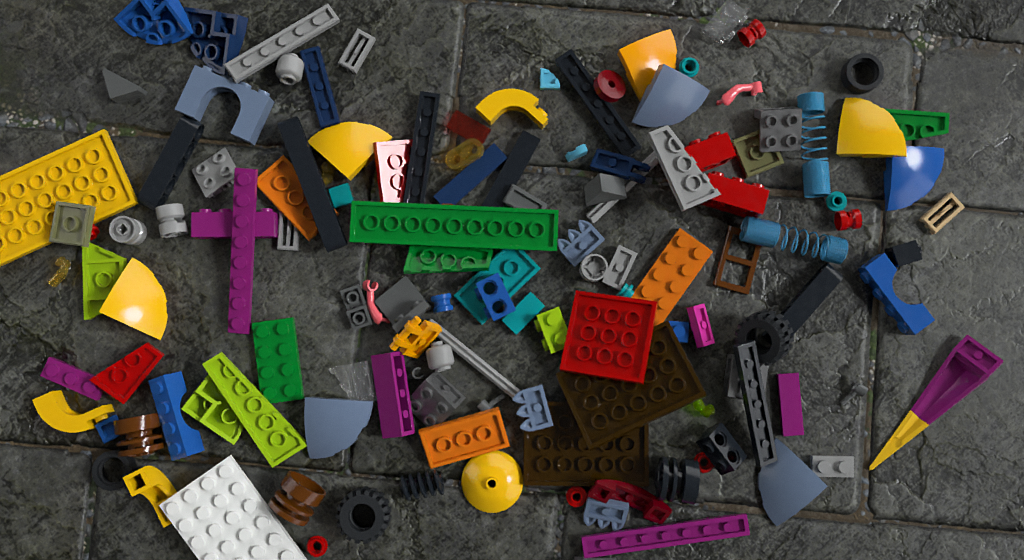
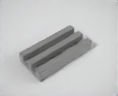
(363, 55)
(288, 247)

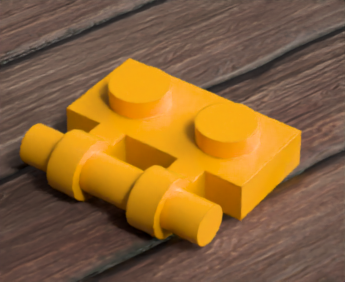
(420, 339)

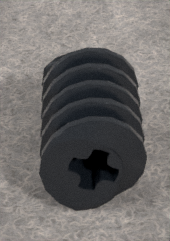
(422, 485)

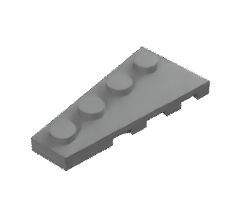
(682, 173)

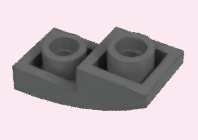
(356, 306)

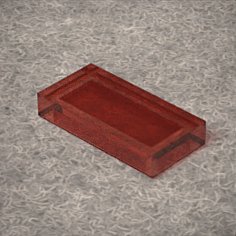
(468, 127)

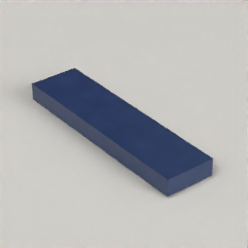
(320, 87)
(471, 176)

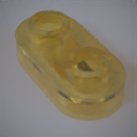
(464, 152)

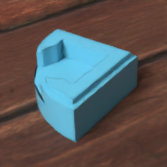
(548, 80)
(579, 152)

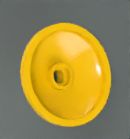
(497, 467)

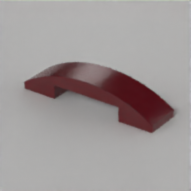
(636, 497)

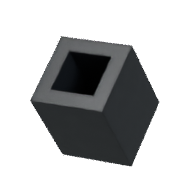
(904, 253)

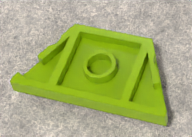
(100, 273)

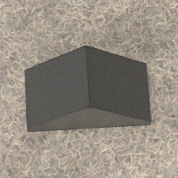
(120, 89)
(604, 189)

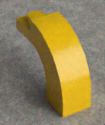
(511, 100)
(56, 413)
(154, 486)

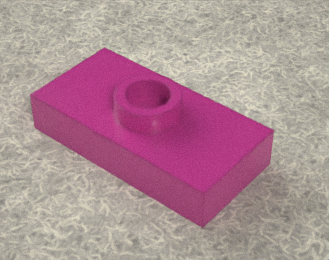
(700, 325)

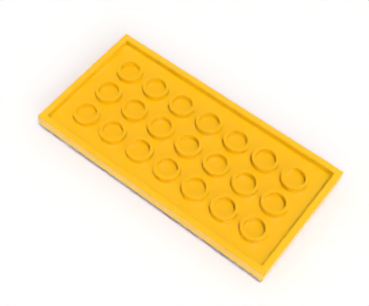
(78, 173)

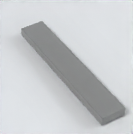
(281, 43)

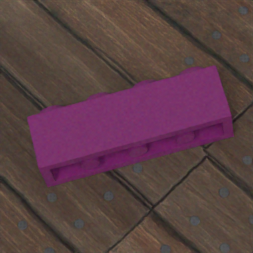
(218, 225)
(392, 395)

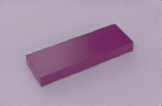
(790, 404)

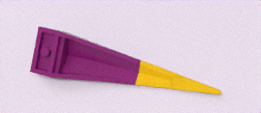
(958, 376)

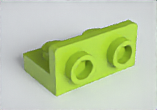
(553, 329)

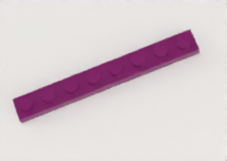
(242, 250)
(665, 535)

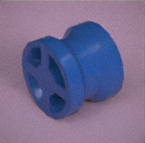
(442, 303)

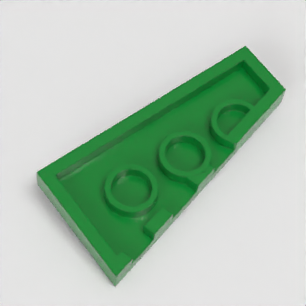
(920, 124)
(446, 259)

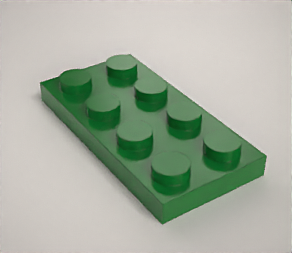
(278, 360)

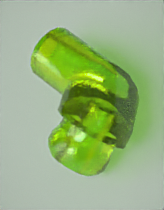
(704, 410)

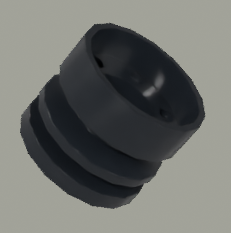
(681, 480)

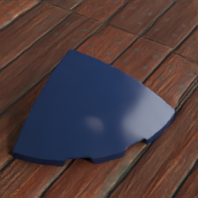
(216, 36)

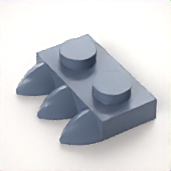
(581, 243)
(535, 408)
(612, 511)

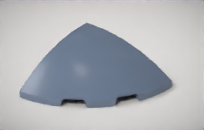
(669, 98)
(333, 424)
(787, 485)

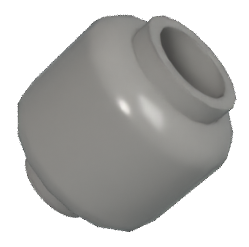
(289, 69)
(440, 356)

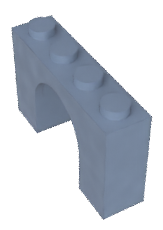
(205, 84)

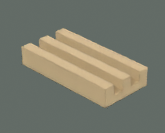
(929, 223)

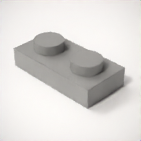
(619, 267)
(832, 465)

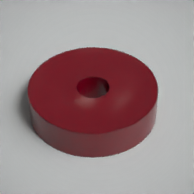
(609, 86)

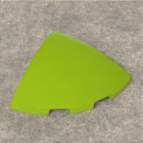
(213, 411)

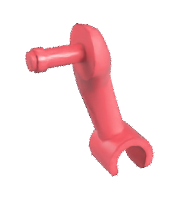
(729, 96)
(375, 314)

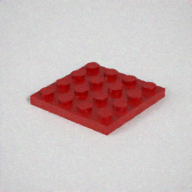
(609, 337)

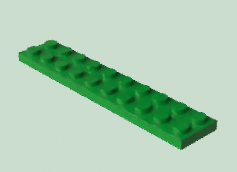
(454, 226)

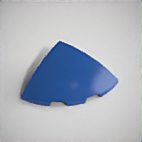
(155, 21)
(911, 176)

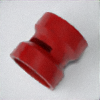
(749, 34)
(849, 219)

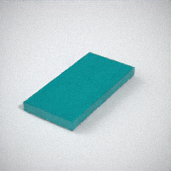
(514, 270)

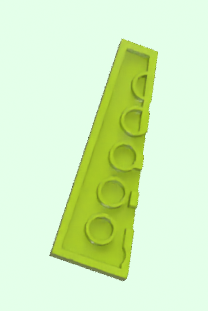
(263, 422)

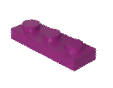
(71, 378)

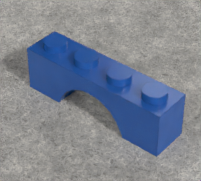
(879, 275)
(167, 395)

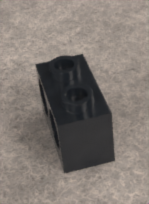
(721, 449)

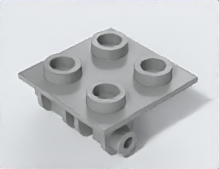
(215, 173)

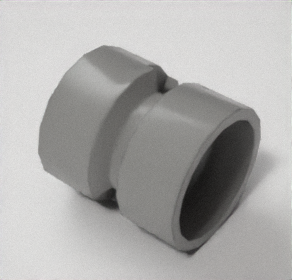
(171, 220)
(127, 230)
(593, 268)

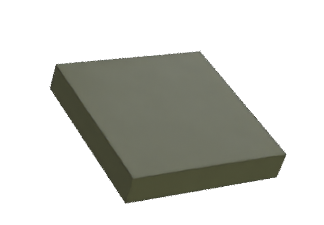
(751, 159)
(72, 224)

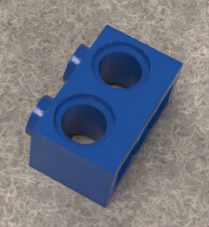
(499, 295)

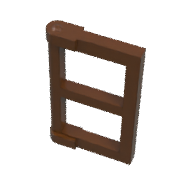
(724, 256)

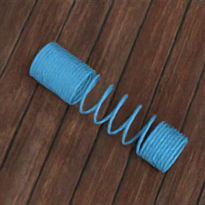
(815, 172)
(767, 234)

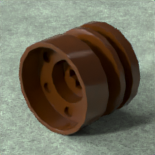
(138, 435)
(297, 498)

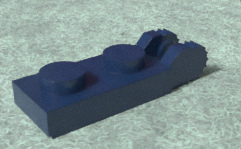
(618, 165)

